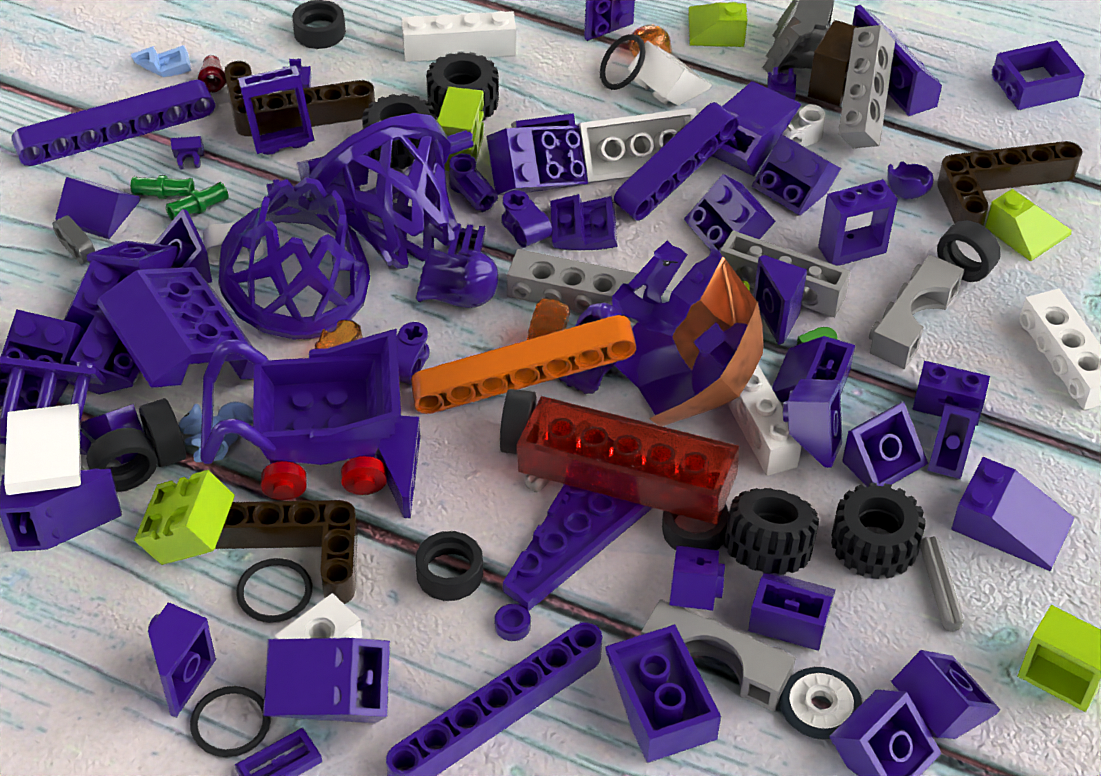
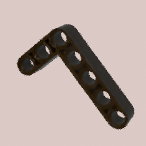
(280, 110)
(969, 174)
(300, 524)

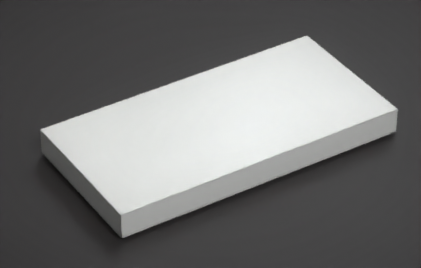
(42, 449)

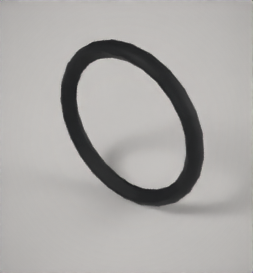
(631, 77)
(271, 562)
(228, 752)

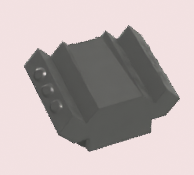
(799, 34)

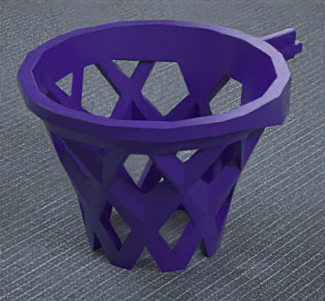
(421, 182)
(289, 205)

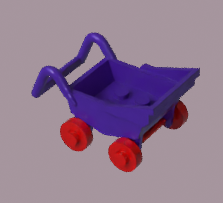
(314, 412)

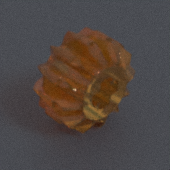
(548, 318)

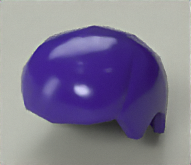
(909, 180)

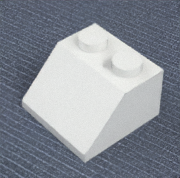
(668, 76)

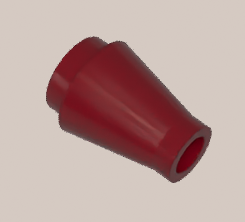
(212, 74)

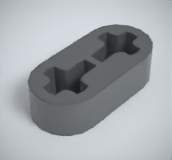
(73, 238)

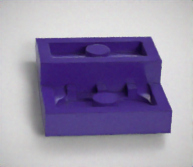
(583, 224)

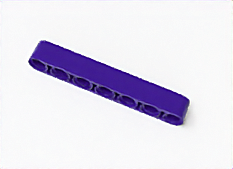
(112, 122)
(502, 690)

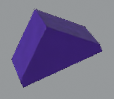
(120, 418)

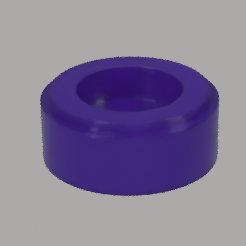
(512, 622)

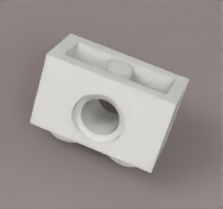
(324, 620)

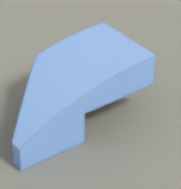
(164, 64)

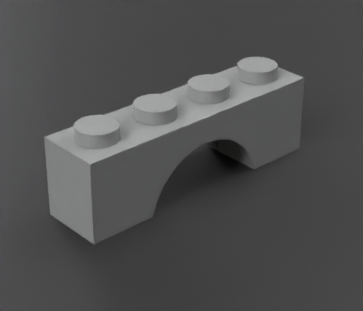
(899, 334)
(759, 667)

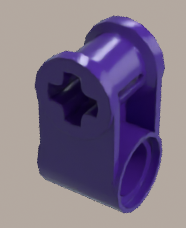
(524, 219)
(411, 350)

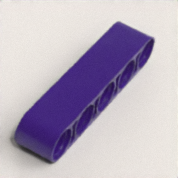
(676, 161)

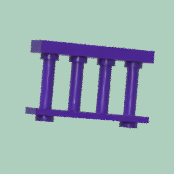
(82, 373)

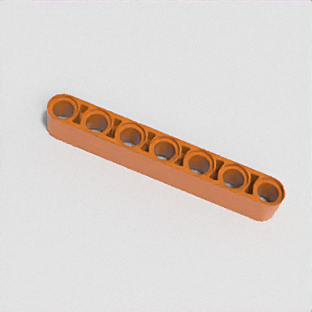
(523, 364)

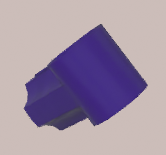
(470, 183)

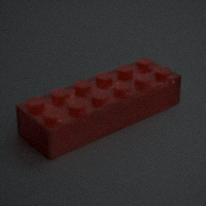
(628, 459)

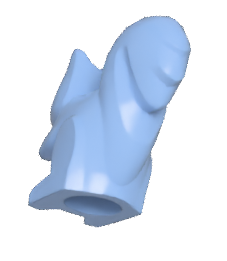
(192, 421)

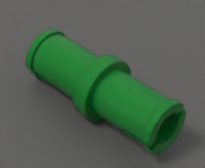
(161, 186)
(198, 201)

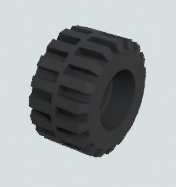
(466, 72)
(391, 107)
(771, 531)
(872, 551)

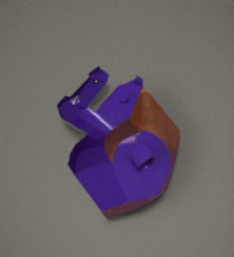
(699, 343)

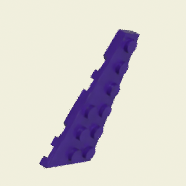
(572, 534)

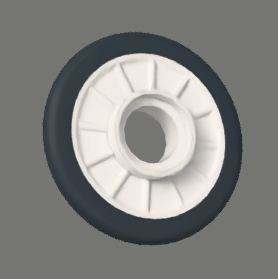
(814, 682)

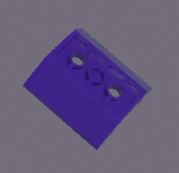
(171, 322)

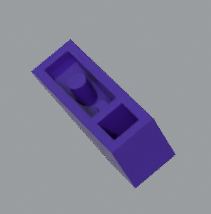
(401, 459)

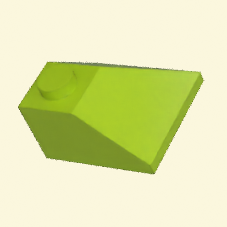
(718, 24)
(1024, 225)

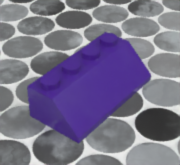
(910, 81)

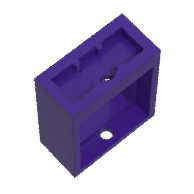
(268, 83)
(1063, 84)
(860, 243)

